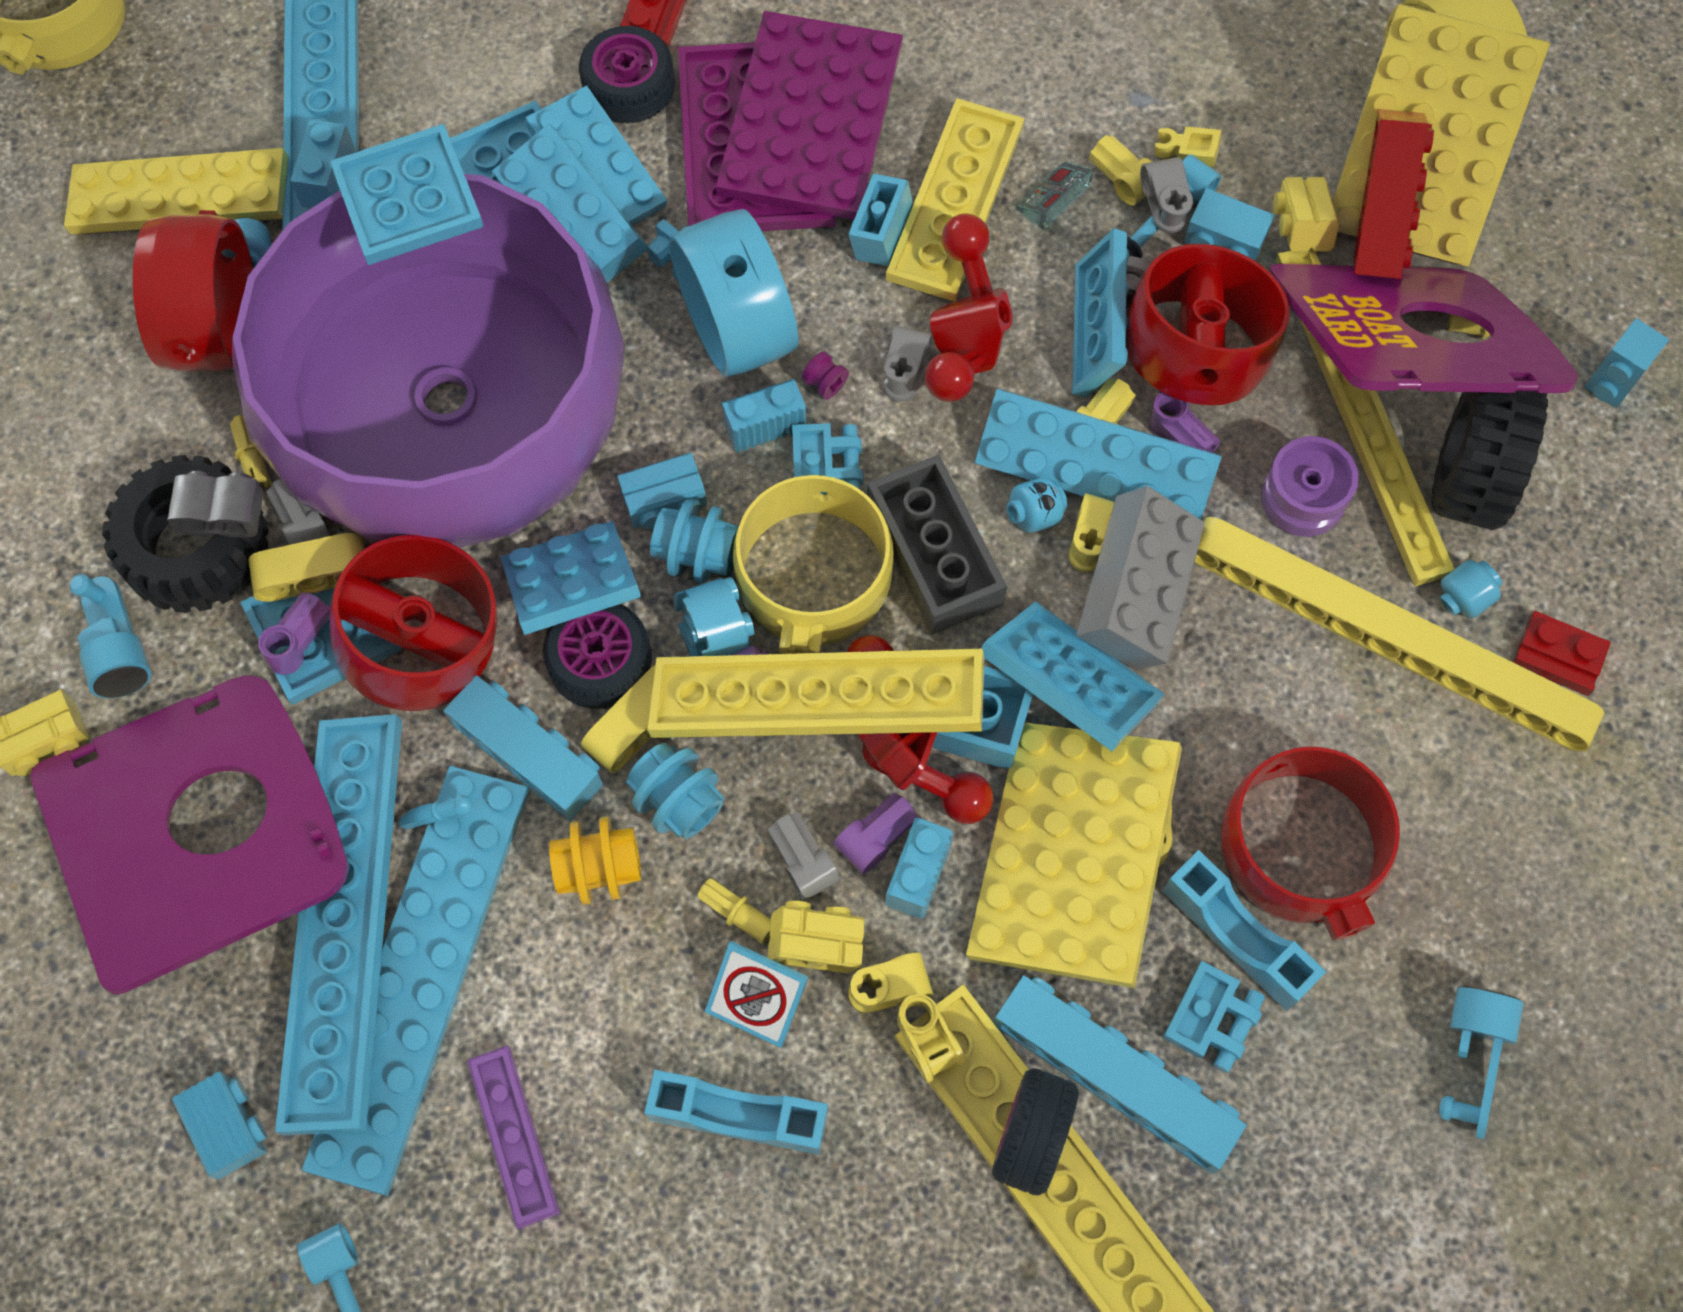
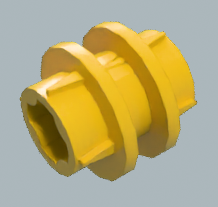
(595, 860)

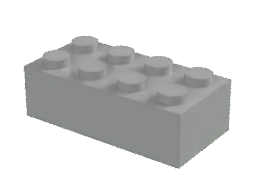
(1141, 579)

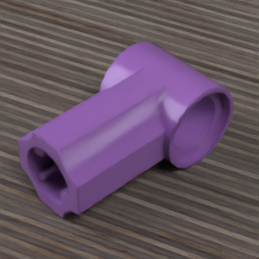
(1183, 426)
(294, 630)
(868, 840)

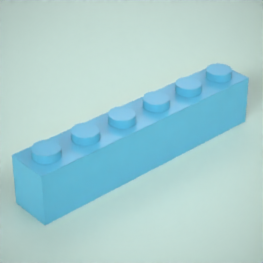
(1119, 1074)

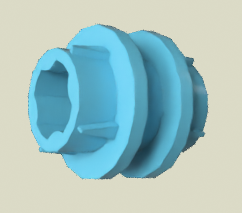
(694, 541)
(667, 782)

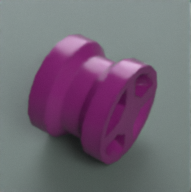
(825, 375)

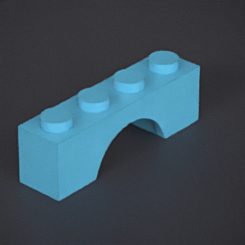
(1268, 959)
(736, 1114)

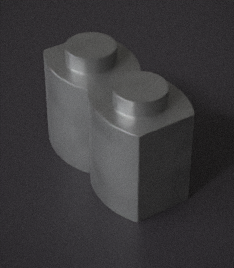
(215, 505)

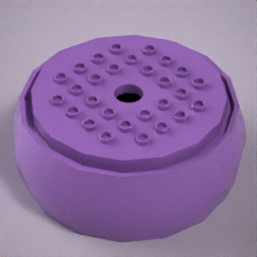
(346, 351)

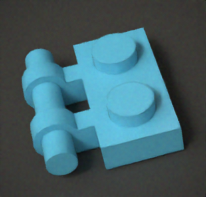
(814, 452)
(1202, 1010)

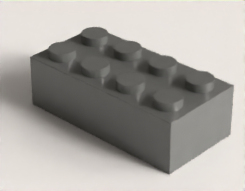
(937, 545)

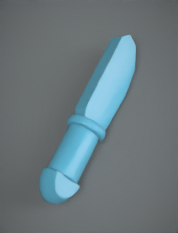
(435, 812)

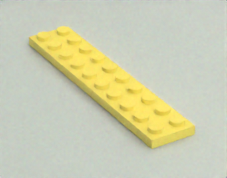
(1083, 1210)

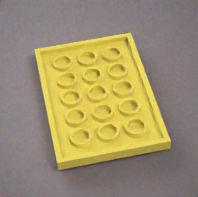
(1474, 94)
(1075, 855)

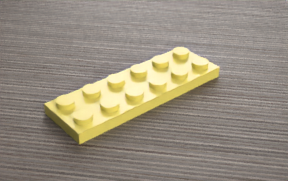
(959, 180)
(133, 191)

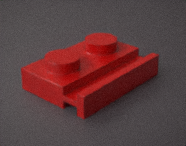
(655, 15)
(1561, 653)

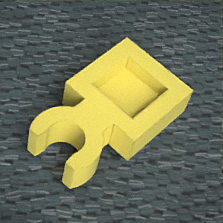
(1200, 142)

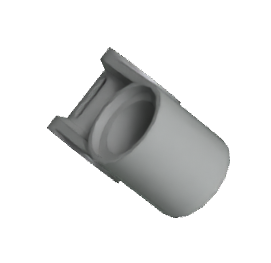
(1167, 193)
(905, 362)

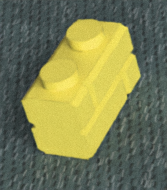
(1306, 214)
(40, 732)
(816, 938)

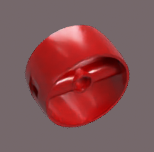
(1212, 288)
(384, 613)

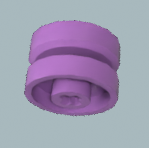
(1309, 486)

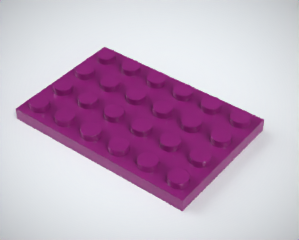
(710, 96)
(810, 115)

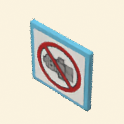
(756, 994)

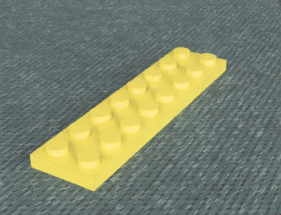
(818, 693)

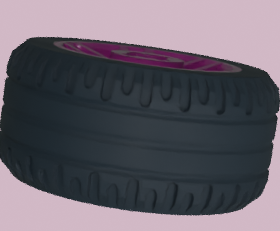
(628, 73)
(597, 656)
(1035, 1132)

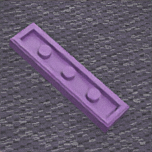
(513, 1137)

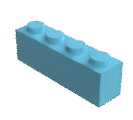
(524, 747)

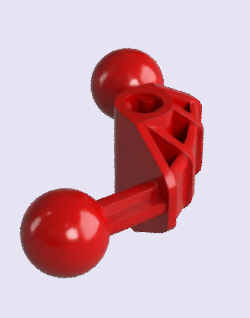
(972, 327)
(904, 757)

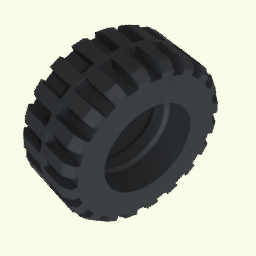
(1488, 456)
(183, 581)

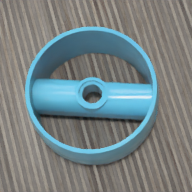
(734, 292)

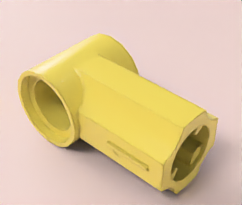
(1120, 167)
(1110, 401)

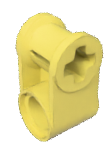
(1089, 532)
(894, 980)
(930, 1039)

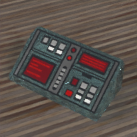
(1055, 193)

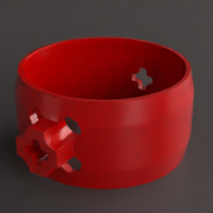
(189, 290)
(1364, 788)

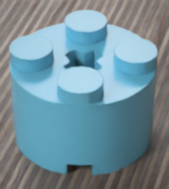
(713, 619)

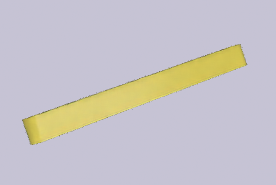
(1399, 635)

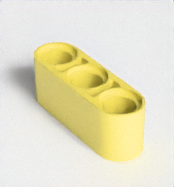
(302, 566)
(623, 727)

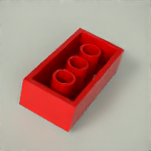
(1390, 193)

